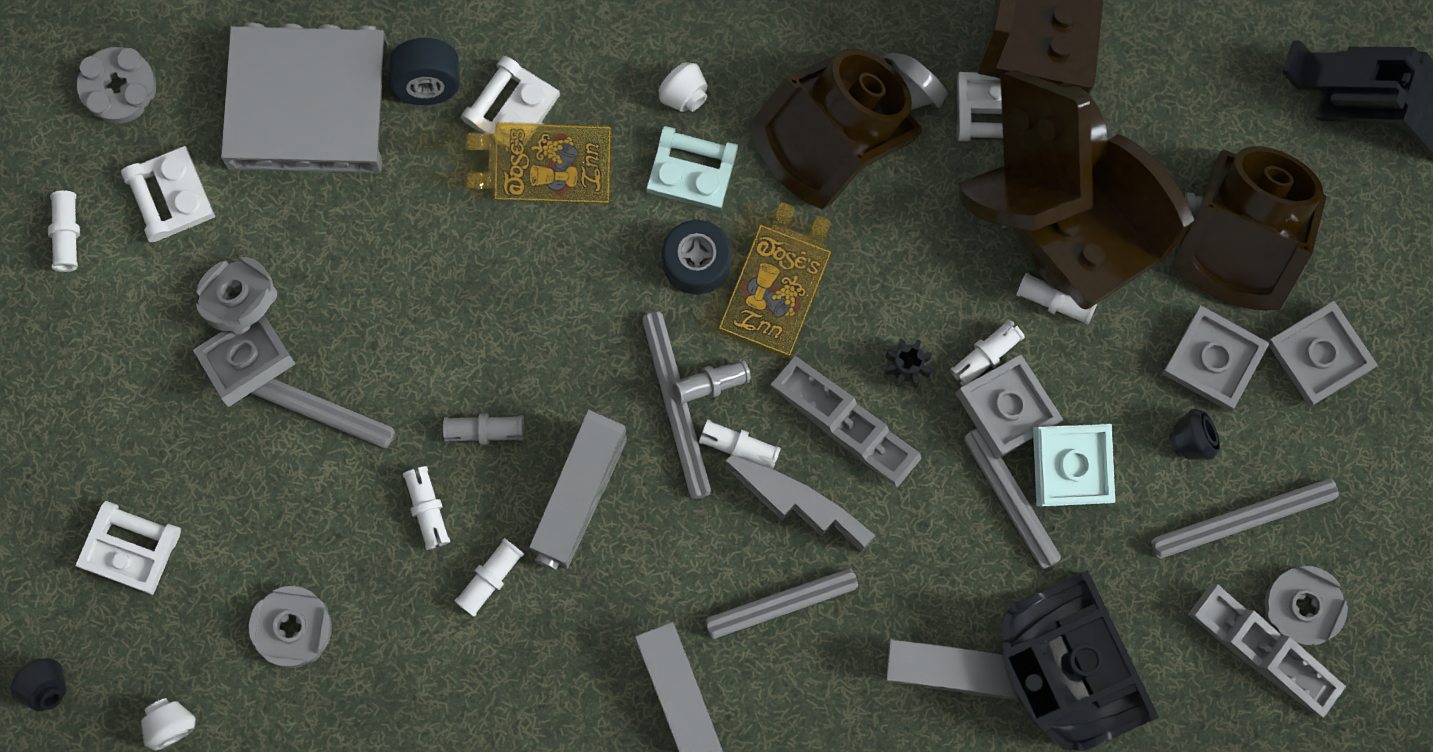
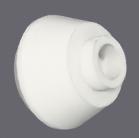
(684, 88)
(166, 724)

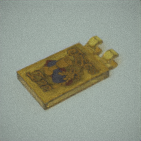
(545, 162)
(777, 284)

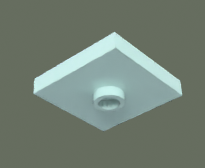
(1074, 465)

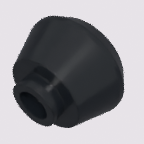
(1195, 436)
(39, 684)

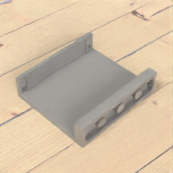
(303, 98)

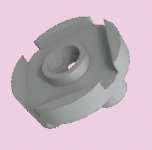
(99, 71)
(245, 309)
(1326, 599)
(277, 608)

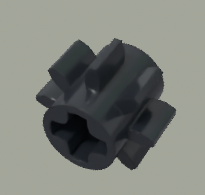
(918, 365)

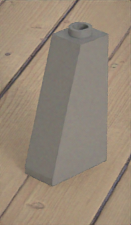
(578, 490)

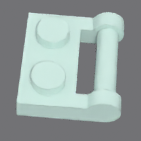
(689, 180)

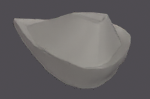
(922, 84)

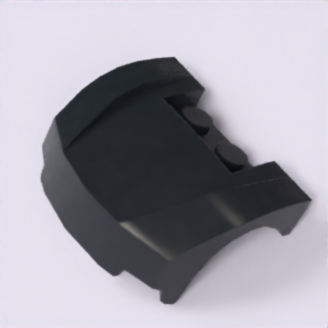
(1072, 666)

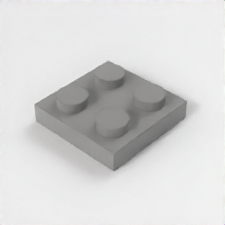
(1322, 354)
(1215, 358)
(243, 361)
(1008, 406)

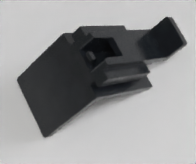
(1369, 86)

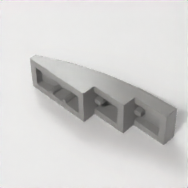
(846, 421)
(785, 494)
(1267, 650)
(948, 669)
(677, 690)

